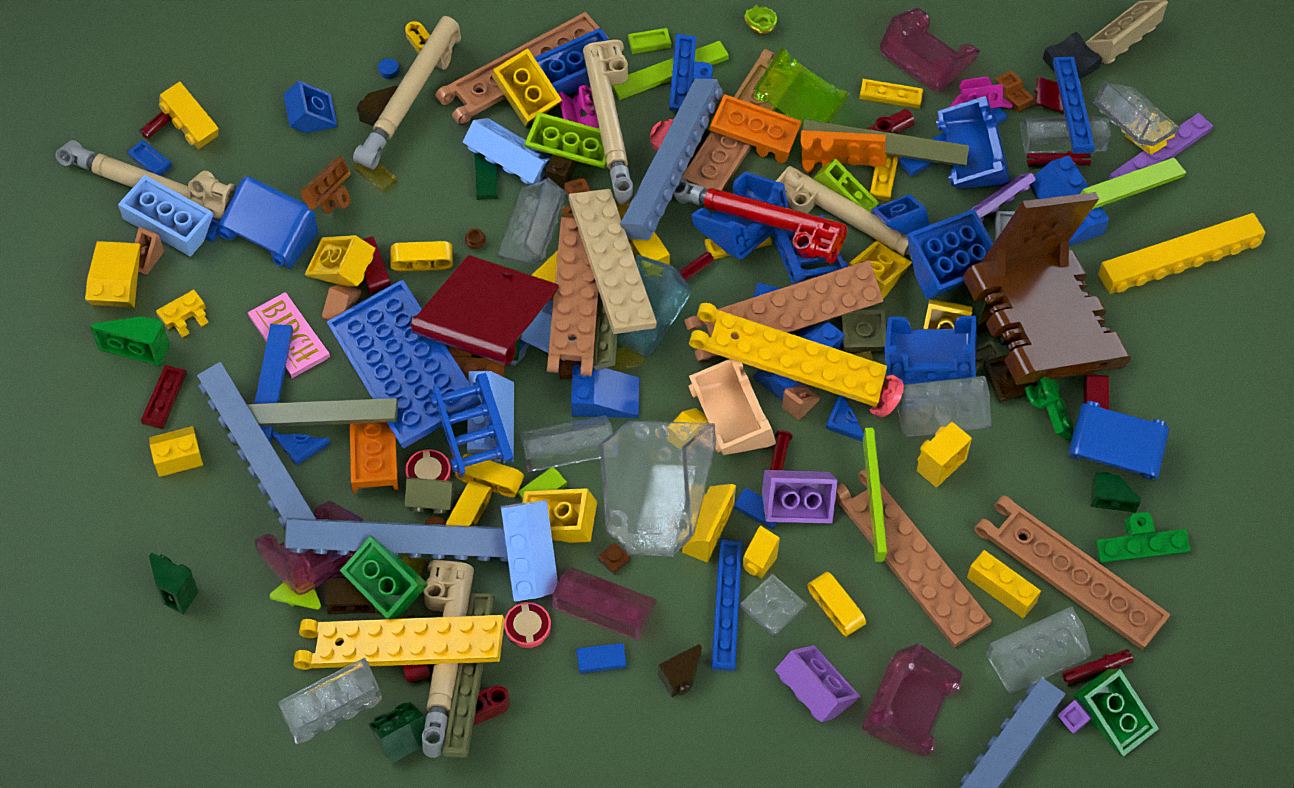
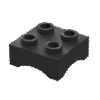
(1074, 46)

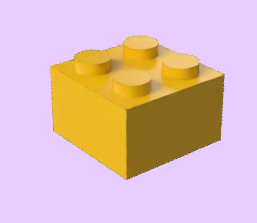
(943, 453)

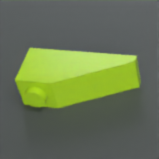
(841, 181)

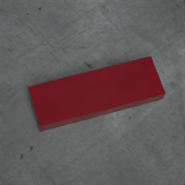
(163, 397)

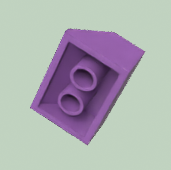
(799, 496)
(816, 683)

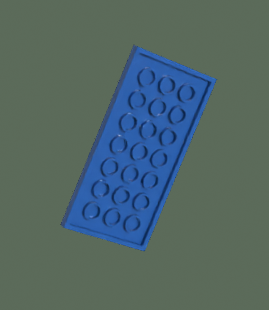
(400, 363)

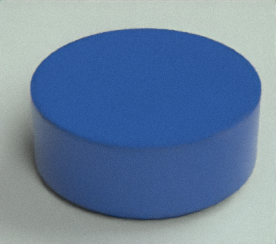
(388, 68)

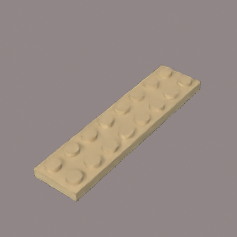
(612, 261)

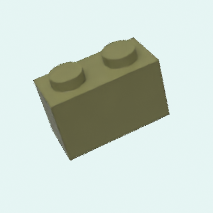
(429, 494)

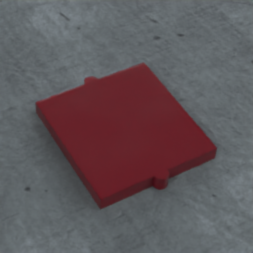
(1048, 94)

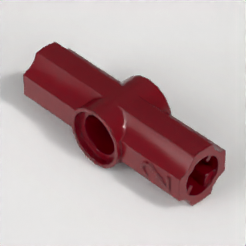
(894, 123)

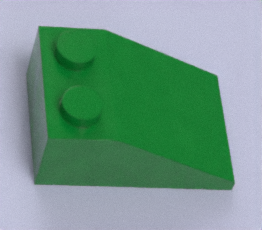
(133, 338)
(383, 578)
(1116, 711)

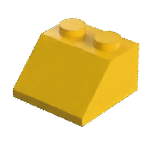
(944, 314)
(175, 451)

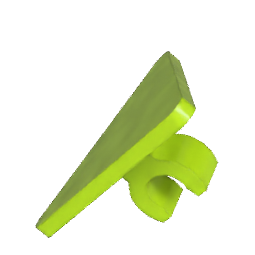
(285, 595)

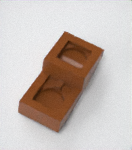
(1014, 91)

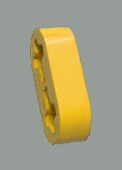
(415, 39)

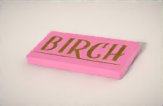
(305, 346)

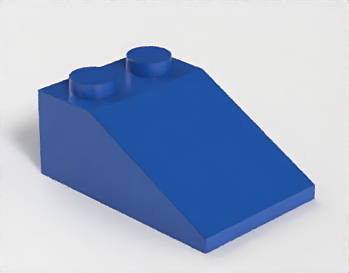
(604, 394)

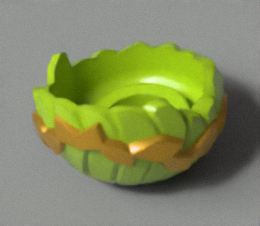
(761, 19)

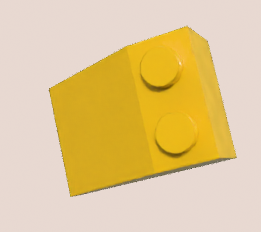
(341, 260)
(886, 264)
(113, 274)
(569, 513)

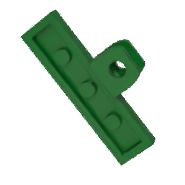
(1047, 395)
(1141, 541)

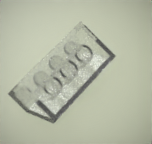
(1134, 114)
(1052, 135)
(532, 223)
(937, 403)
(564, 443)
(1039, 650)
(330, 701)

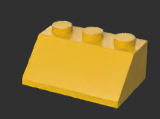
(526, 86)
(713, 516)

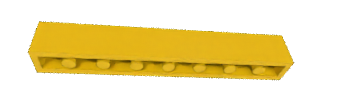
(1181, 253)

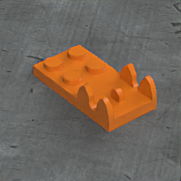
(756, 127)
(845, 147)
(373, 456)

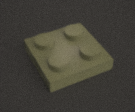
(864, 331)

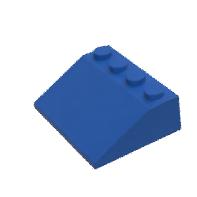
(946, 251)

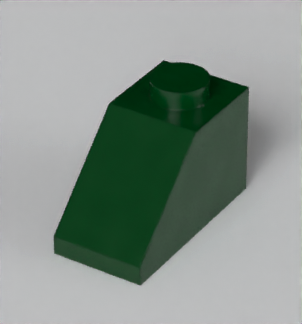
(1113, 493)

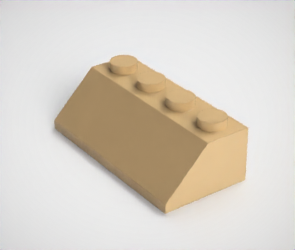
(1127, 29)

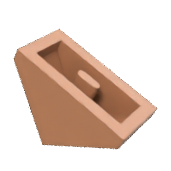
(150, 249)
(339, 300)
(799, 400)

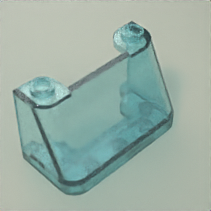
(667, 296)

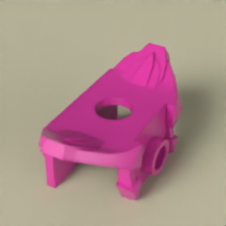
(981, 87)
(573, 107)

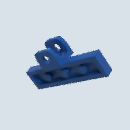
(685, 70)

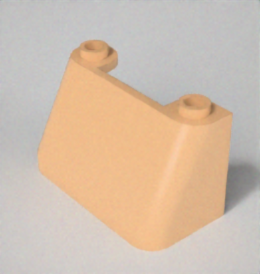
(733, 407)

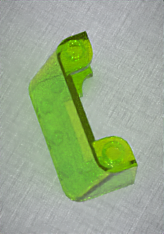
(798, 91)

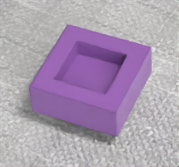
(1075, 716)

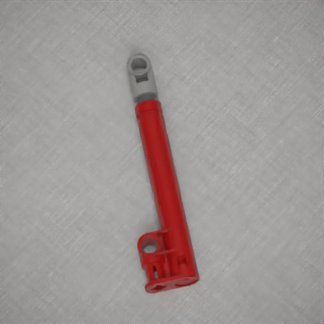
(822, 235)

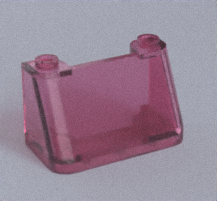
(923, 54)
(306, 570)
(911, 699)

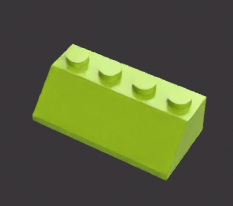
(567, 140)

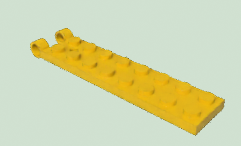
(790, 356)
(402, 641)

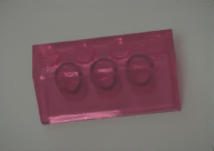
(602, 603)

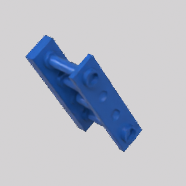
(794, 262)
(487, 408)

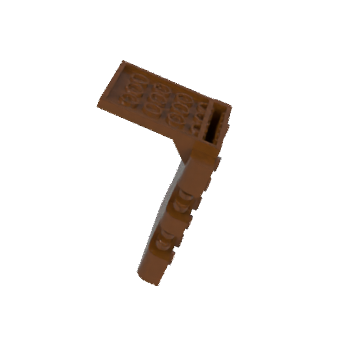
(1041, 294)

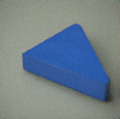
(843, 420)
(299, 446)

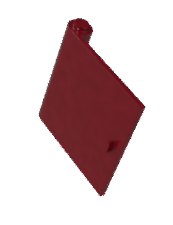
(483, 309)

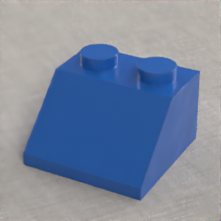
(309, 108)
(903, 214)

